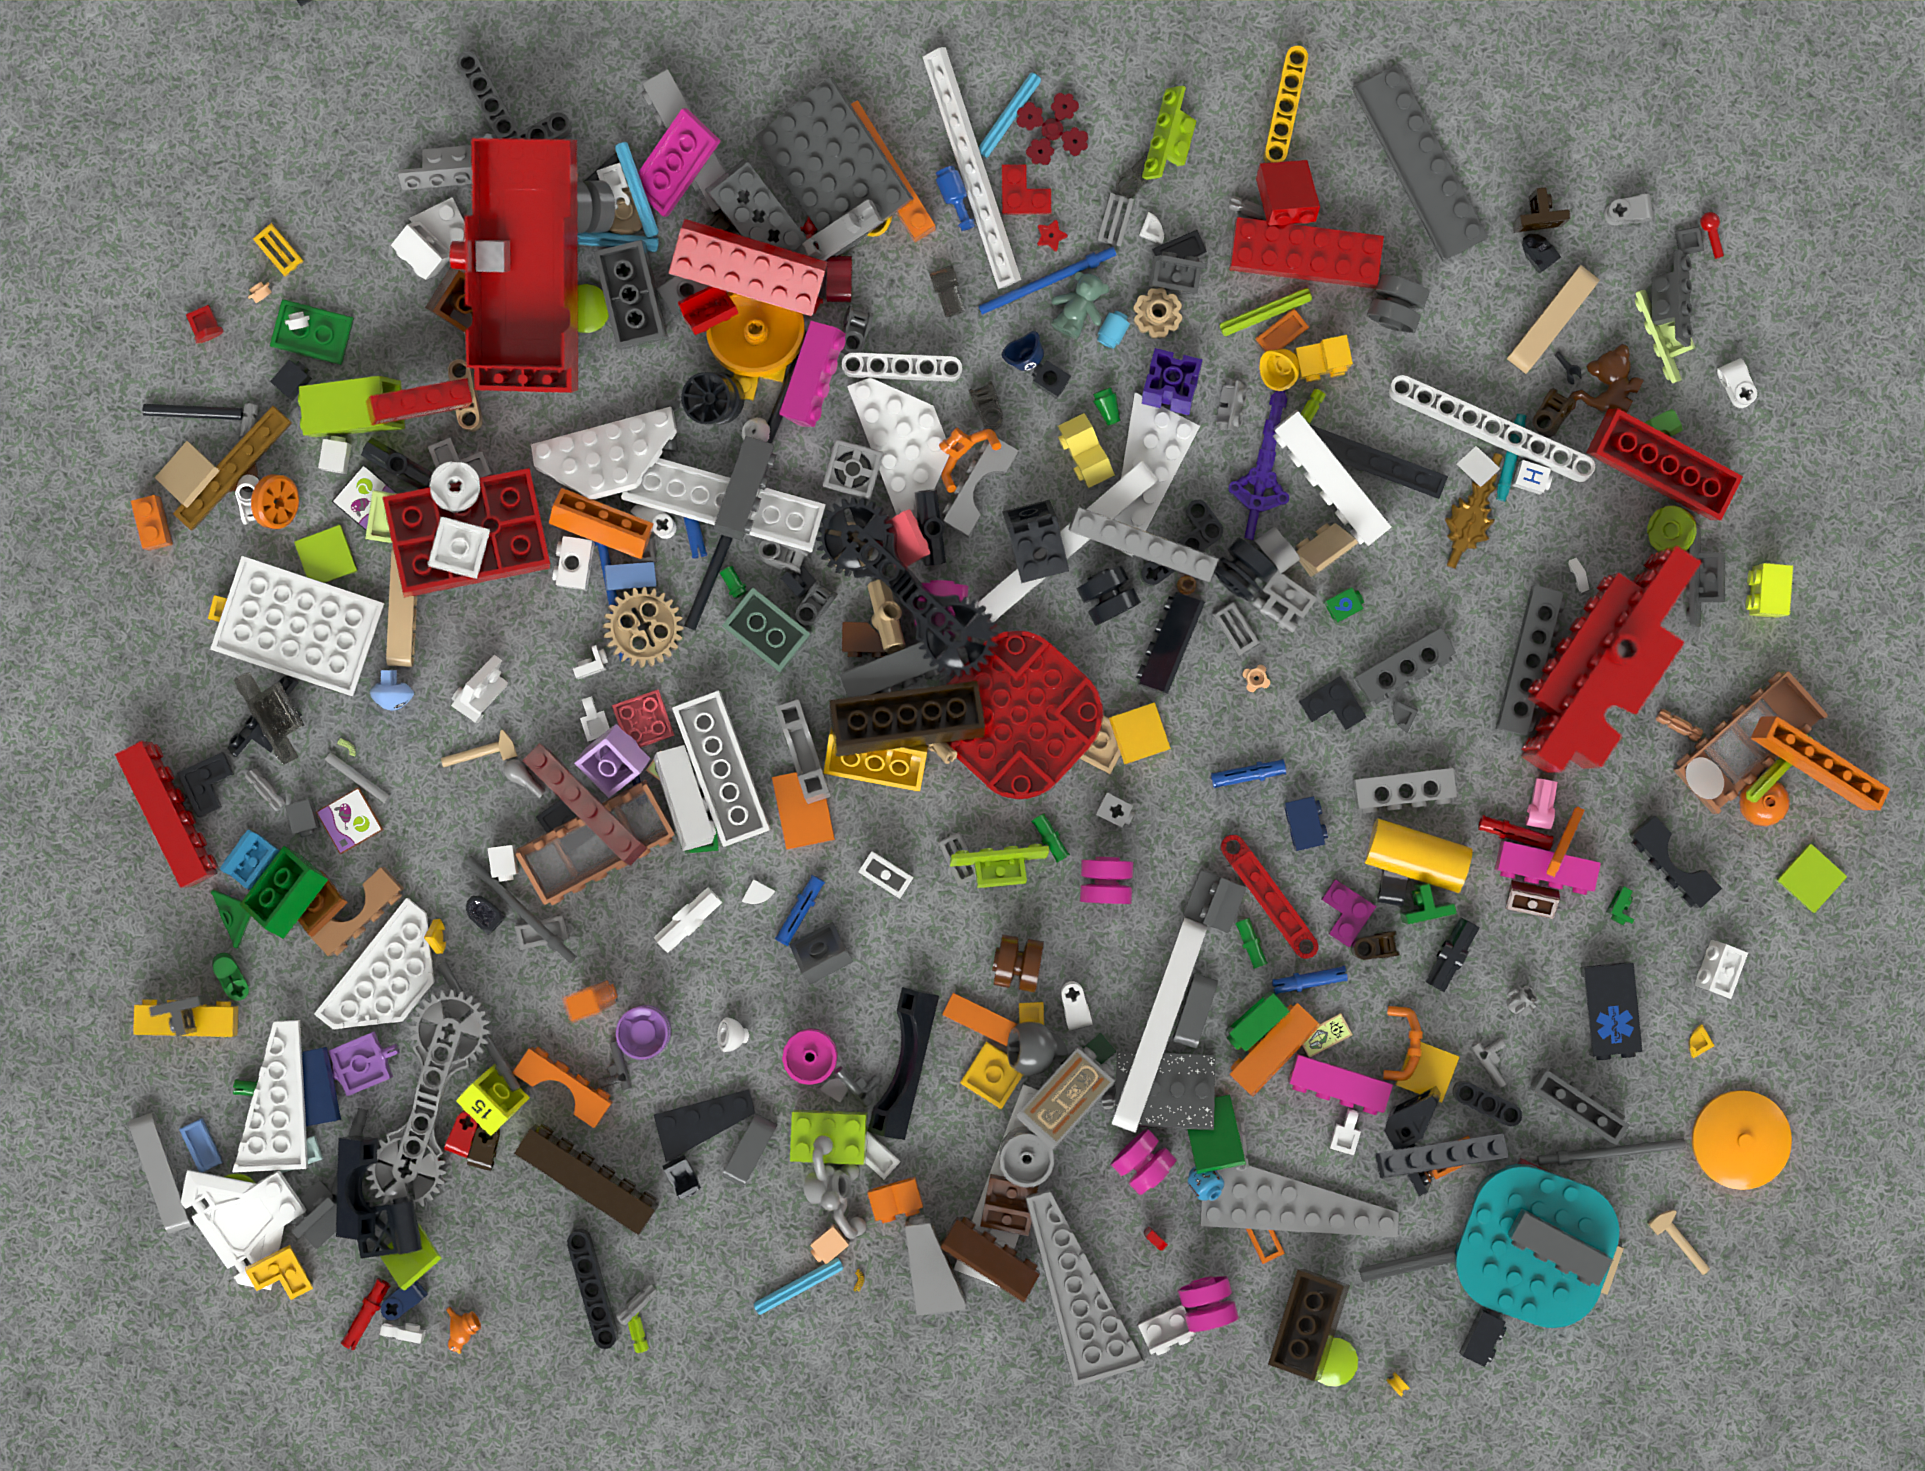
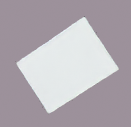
(1478, 466)

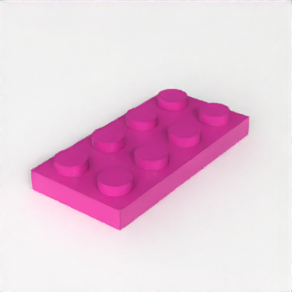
(676, 161)

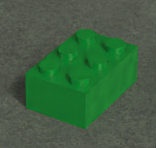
(283, 892)

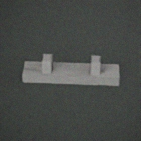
(842, 231)

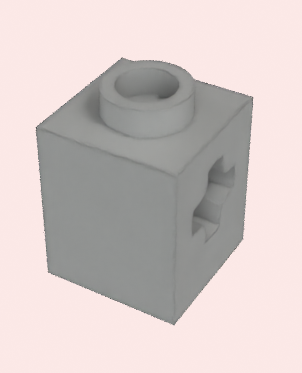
(1105, 813)

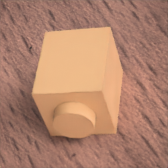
(829, 1244)

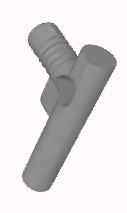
(1490, 1060)

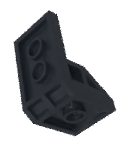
(1416, 1116)

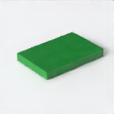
(323, 338)
(1218, 1147)

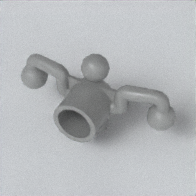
(832, 1188)

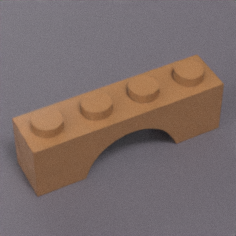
(379, 891)

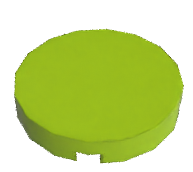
(1671, 528)

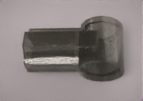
(945, 285)

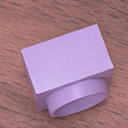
(612, 760)

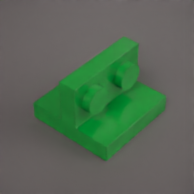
(1427, 910)

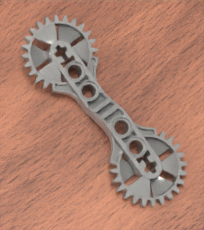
(429, 1097)

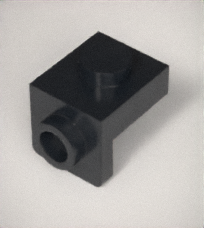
(682, 1177)

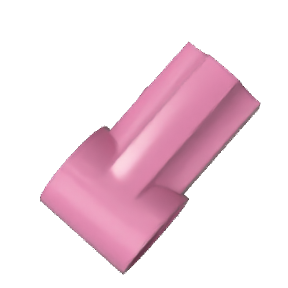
(1541, 807)

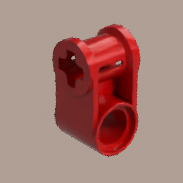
(461, 1136)

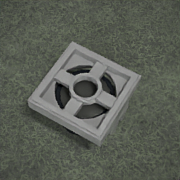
(853, 469)

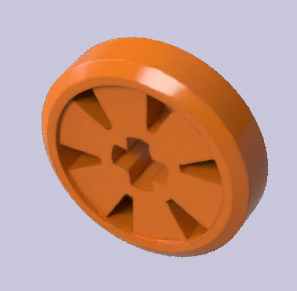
(262, 501)

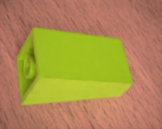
(342, 406)

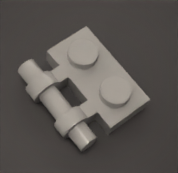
(1288, 594)

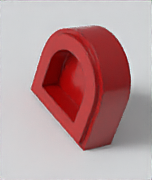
(1155, 1239)

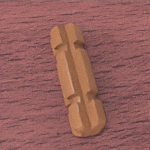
(1679, 725)

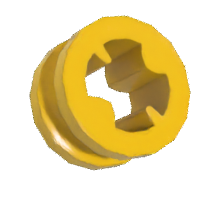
(1397, 1384)

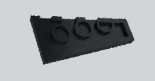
(695, 1123)

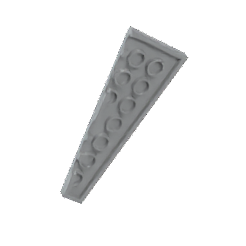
(1280, 1203)
(1087, 1321)

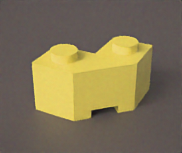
(1086, 452)

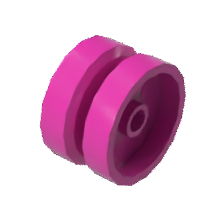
(805, 1070)

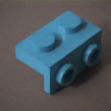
(249, 859)

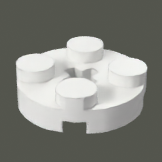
(454, 500)

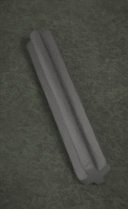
(1407, 1264)

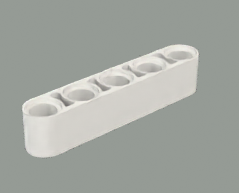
(891, 360)

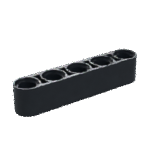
(597, 1300)

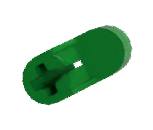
(234, 987)

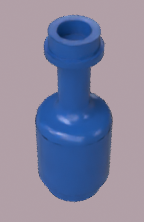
(953, 193)

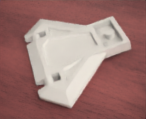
(241, 1216)

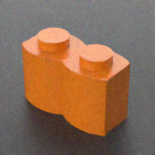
(895, 1199)

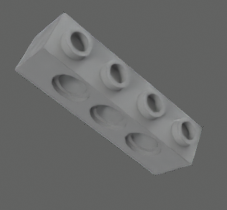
(1442, 778)

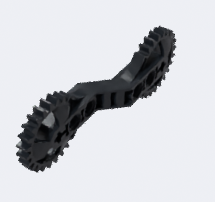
(907, 587)

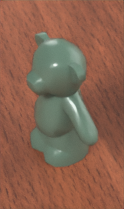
(1078, 304)

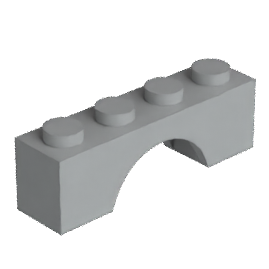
(963, 513)
(803, 751)

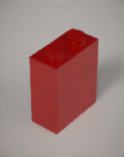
(1287, 192)

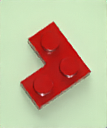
(1019, 199)

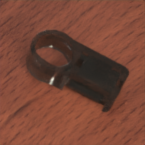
(1136, 175)

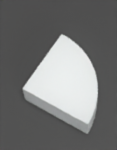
(1152, 229)
(1580, 573)
(757, 893)

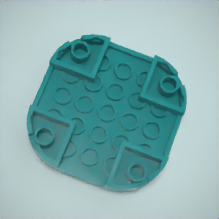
(1514, 1279)

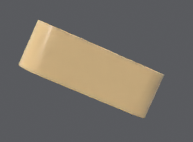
(474, 408)

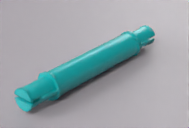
(1509, 463)

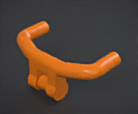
(956, 452)
(1415, 1043)

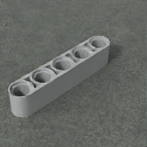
(159, 1172)

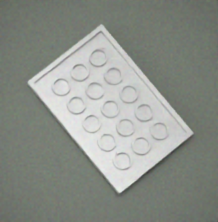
(297, 626)

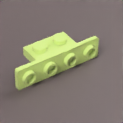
(1664, 335)

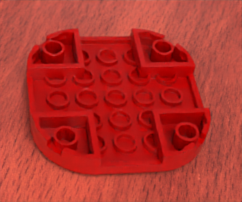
(1035, 715)

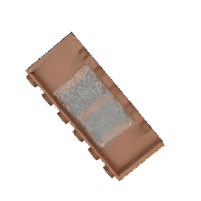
(1732, 745)

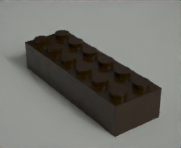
(906, 718)
(586, 1178)

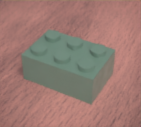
(766, 630)

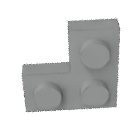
(446, 452)

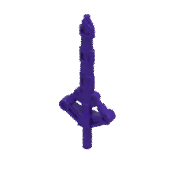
(1262, 476)

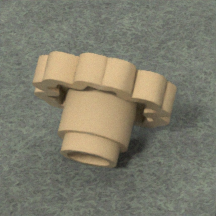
(1157, 300)

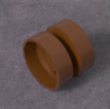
(1011, 962)

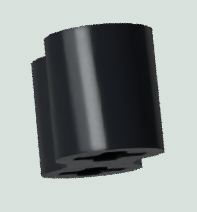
(1392, 888)

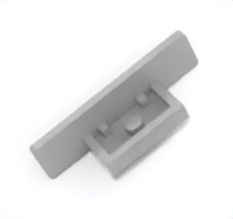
(440, 168)

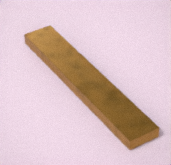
(235, 466)

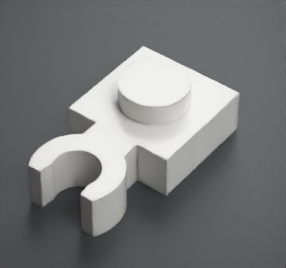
(616, 179)
(409, 1332)

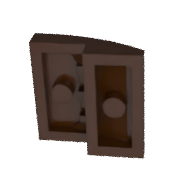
(1006, 1206)

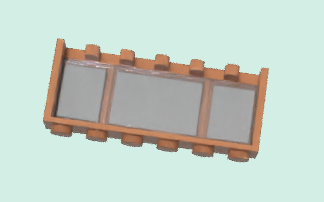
(575, 854)

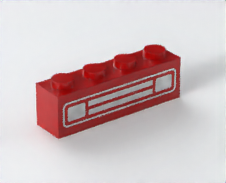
(419, 401)

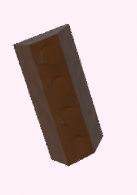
(990, 1259)

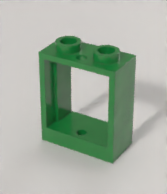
(1256, 1021)

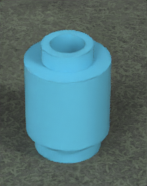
(1113, 329)

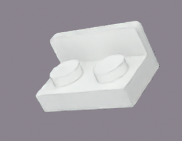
(484, 686)
(1721, 969)
(1166, 1330)

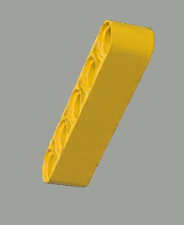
(1289, 95)

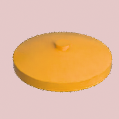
(758, 338)
(1741, 1139)

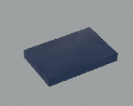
(319, 1088)

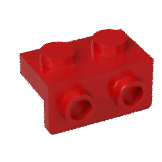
(707, 309)

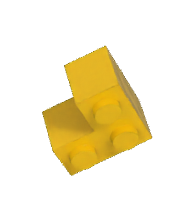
(1327, 357)

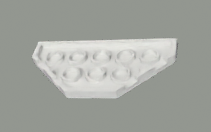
(906, 434)
(606, 456)
(386, 977)

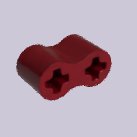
(839, 279)

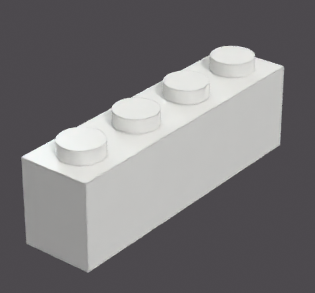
(684, 798)

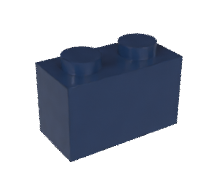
(1305, 823)

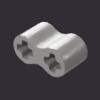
(1277, 550)

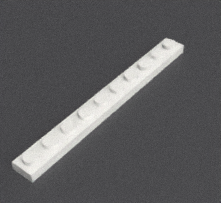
(971, 168)

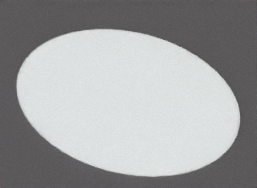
(1705, 778)

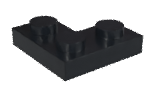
(1333, 697)
(199, 780)

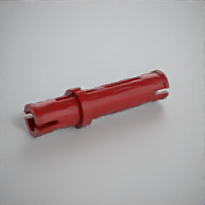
(1514, 832)
(370, 1305)

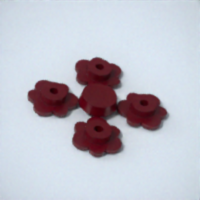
(1052, 129)

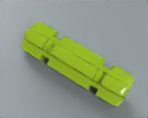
(1312, 405)
(637, 1334)

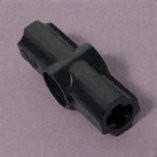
(385, 457)
(928, 511)
(1452, 955)

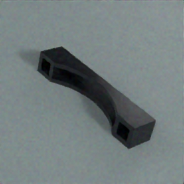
(893, 1111)

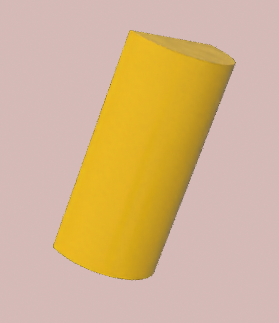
(890, 767)
(1418, 855)

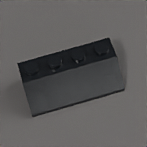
(1171, 643)

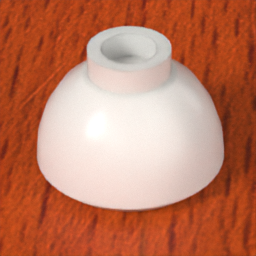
(731, 1035)

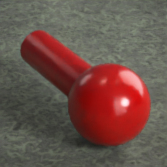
(1710, 222)

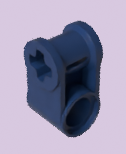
(405, 1300)

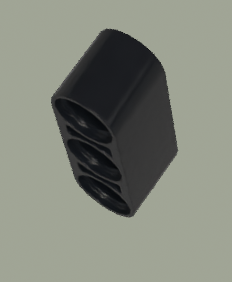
(1495, 1112)

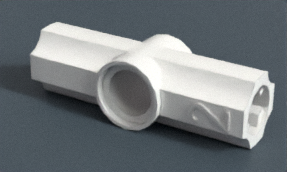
(688, 920)

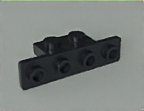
(252, 729)

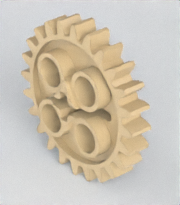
(662, 617)

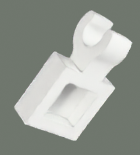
(594, 723)
(1345, 1136)

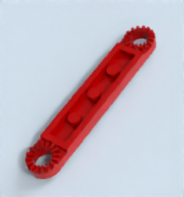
(1269, 896)

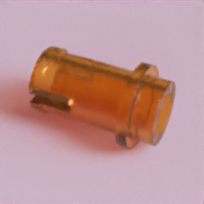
(1186, 591)

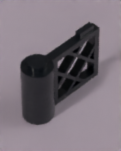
(401, 1228)

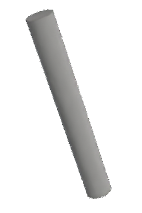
(357, 777)

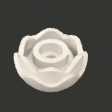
(757, 429)

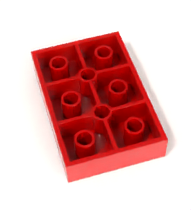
(503, 506)

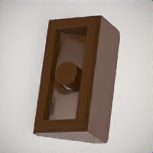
(1532, 899)

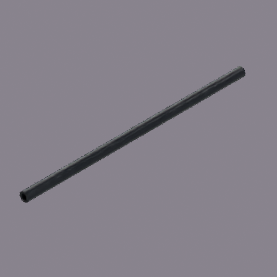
(725, 541)

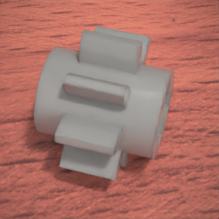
(1521, 1000)

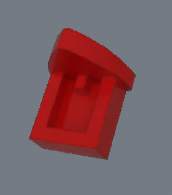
(204, 324)

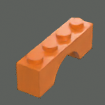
(589, 1103)

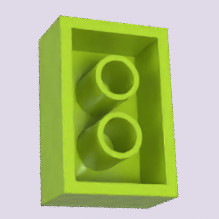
(844, 1128)

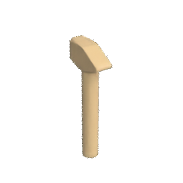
(504, 745)
(1664, 1222)

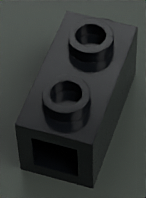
(1483, 1336)

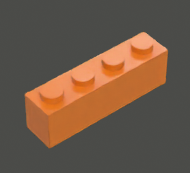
(601, 523)
(1274, 1049)

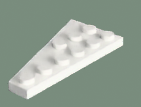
(1161, 442)
(276, 1118)

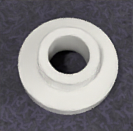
(297, 321)

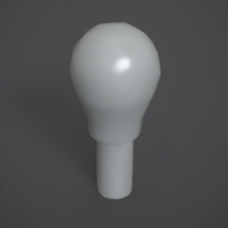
(517, 772)

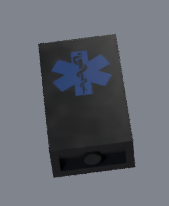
(1612, 1010)

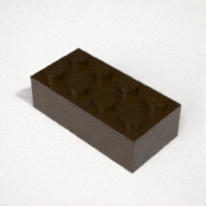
(1308, 1324)

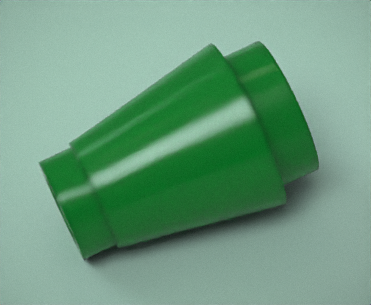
(1107, 405)

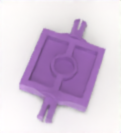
(361, 1063)

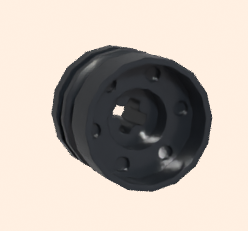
(1244, 569)

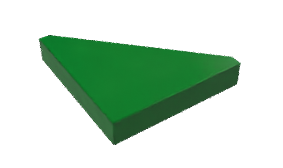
(233, 916)

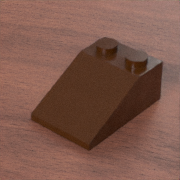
(449, 301)

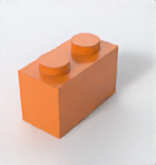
(151, 522)

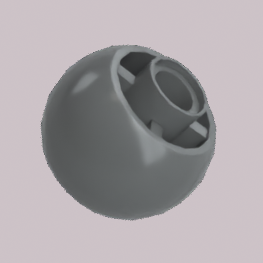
(1031, 1048)

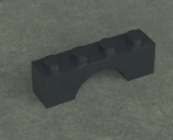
(1653, 839)
(353, 1215)

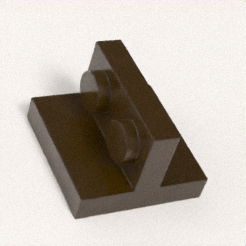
(1540, 215)

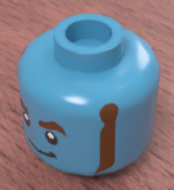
(1205, 1185)

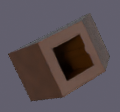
(861, 638)

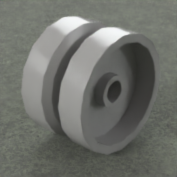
(1025, 1171)

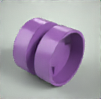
(643, 1032)

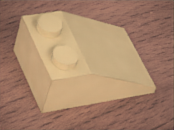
(1325, 548)

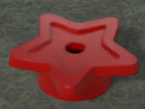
(1054, 241)

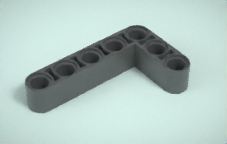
(502, 115)

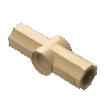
(886, 616)

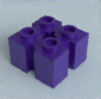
(1171, 381)

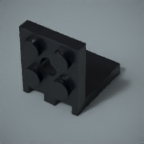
(1033, 528)

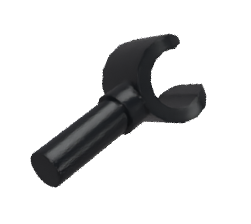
(1570, 369)

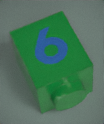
(1344, 605)

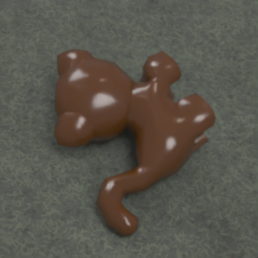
(1612, 370)

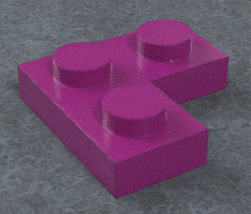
(1353, 910)

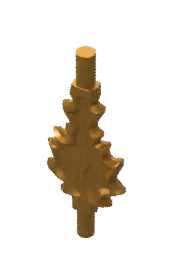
(1470, 519)

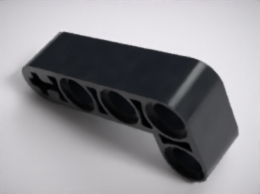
(1198, 535)

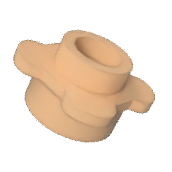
(259, 291)
(1249, 674)

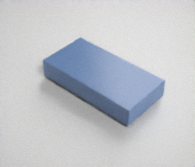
(630, 576)
(201, 1145)

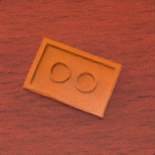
(801, 822)

